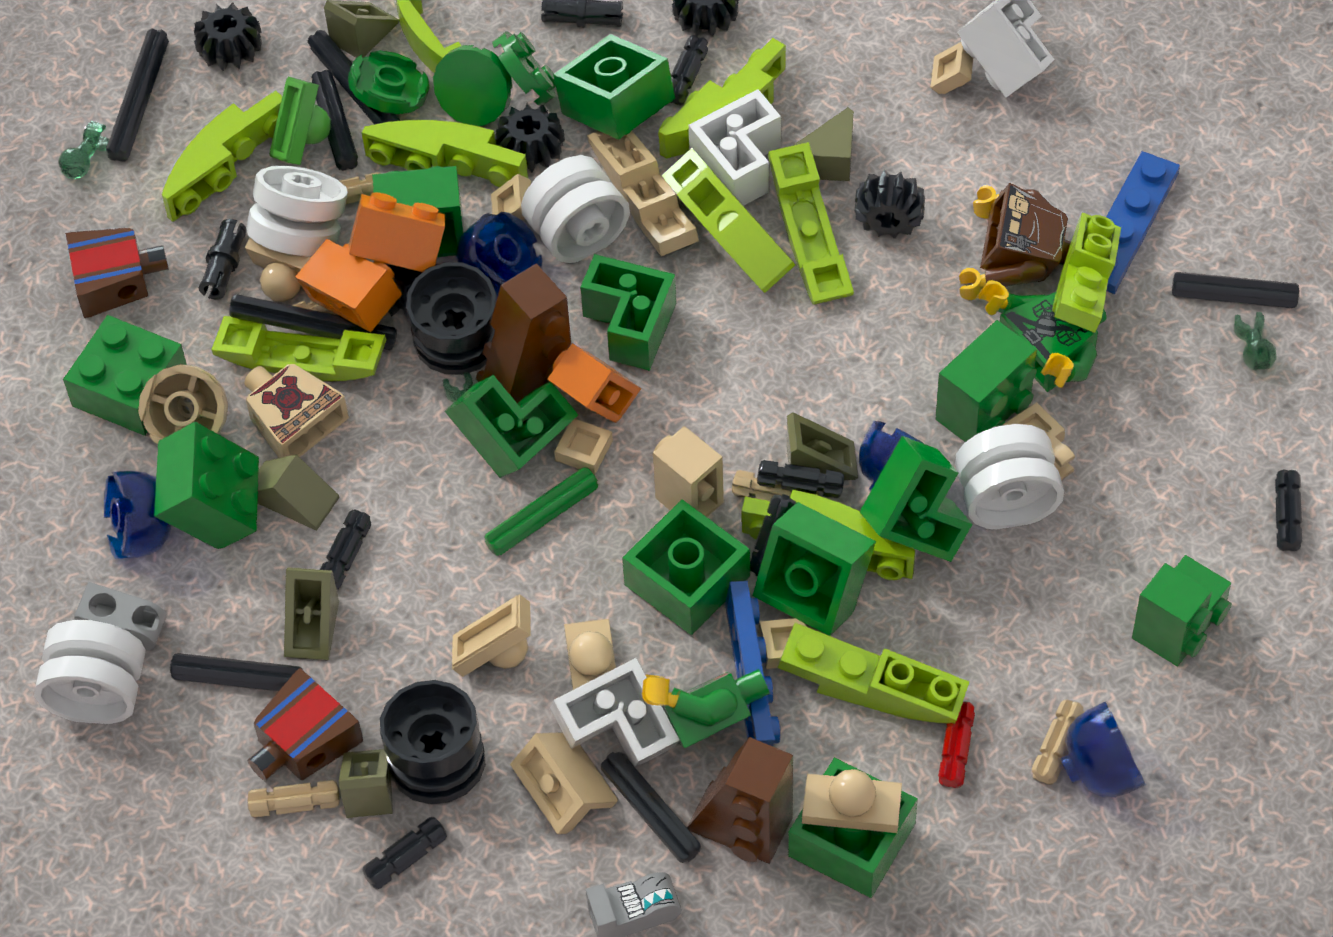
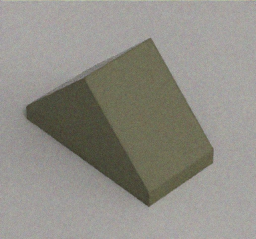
(357, 25)
(833, 146)
(819, 447)
(295, 491)
(309, 613)
(366, 783)

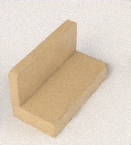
(561, 780)

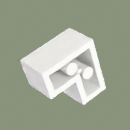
(1006, 44)
(735, 144)
(616, 703)

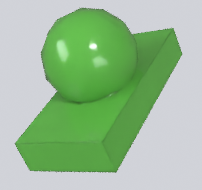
(298, 121)

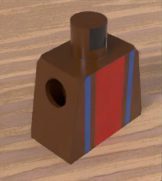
(111, 268)
(302, 730)

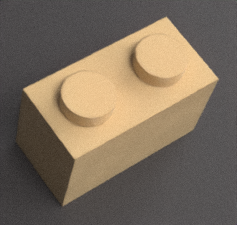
(688, 471)

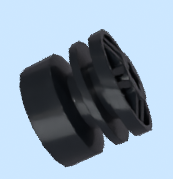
(451, 317)
(432, 742)

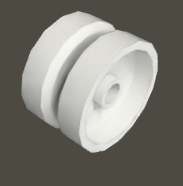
(575, 208)
(295, 209)
(1009, 476)
(90, 672)

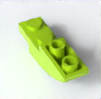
(758, 74)
(443, 144)
(210, 157)
(728, 220)
(1087, 271)
(888, 558)
(877, 682)

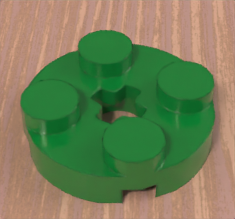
(524, 68)

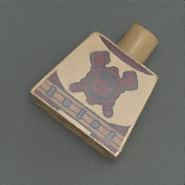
(293, 408)

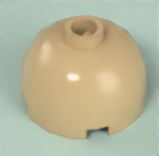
(165, 398)

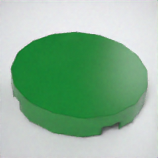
(388, 82)
(472, 85)

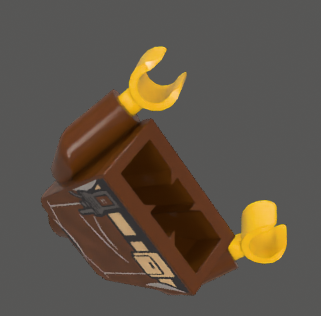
(1021, 239)

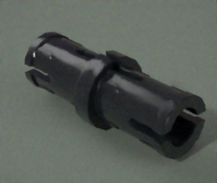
(583, 12)
(222, 259)

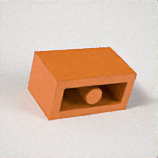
(397, 232)
(349, 284)
(593, 383)

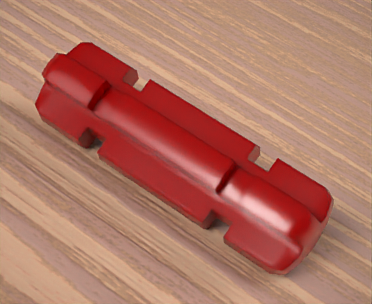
(956, 748)

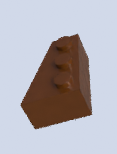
(528, 333)
(749, 802)

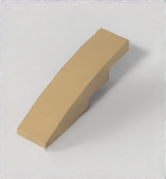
(649, 196)

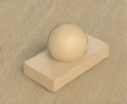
(280, 269)
(494, 638)
(589, 650)
(852, 802)

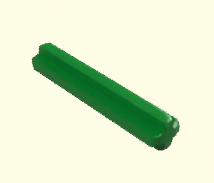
(541, 511)

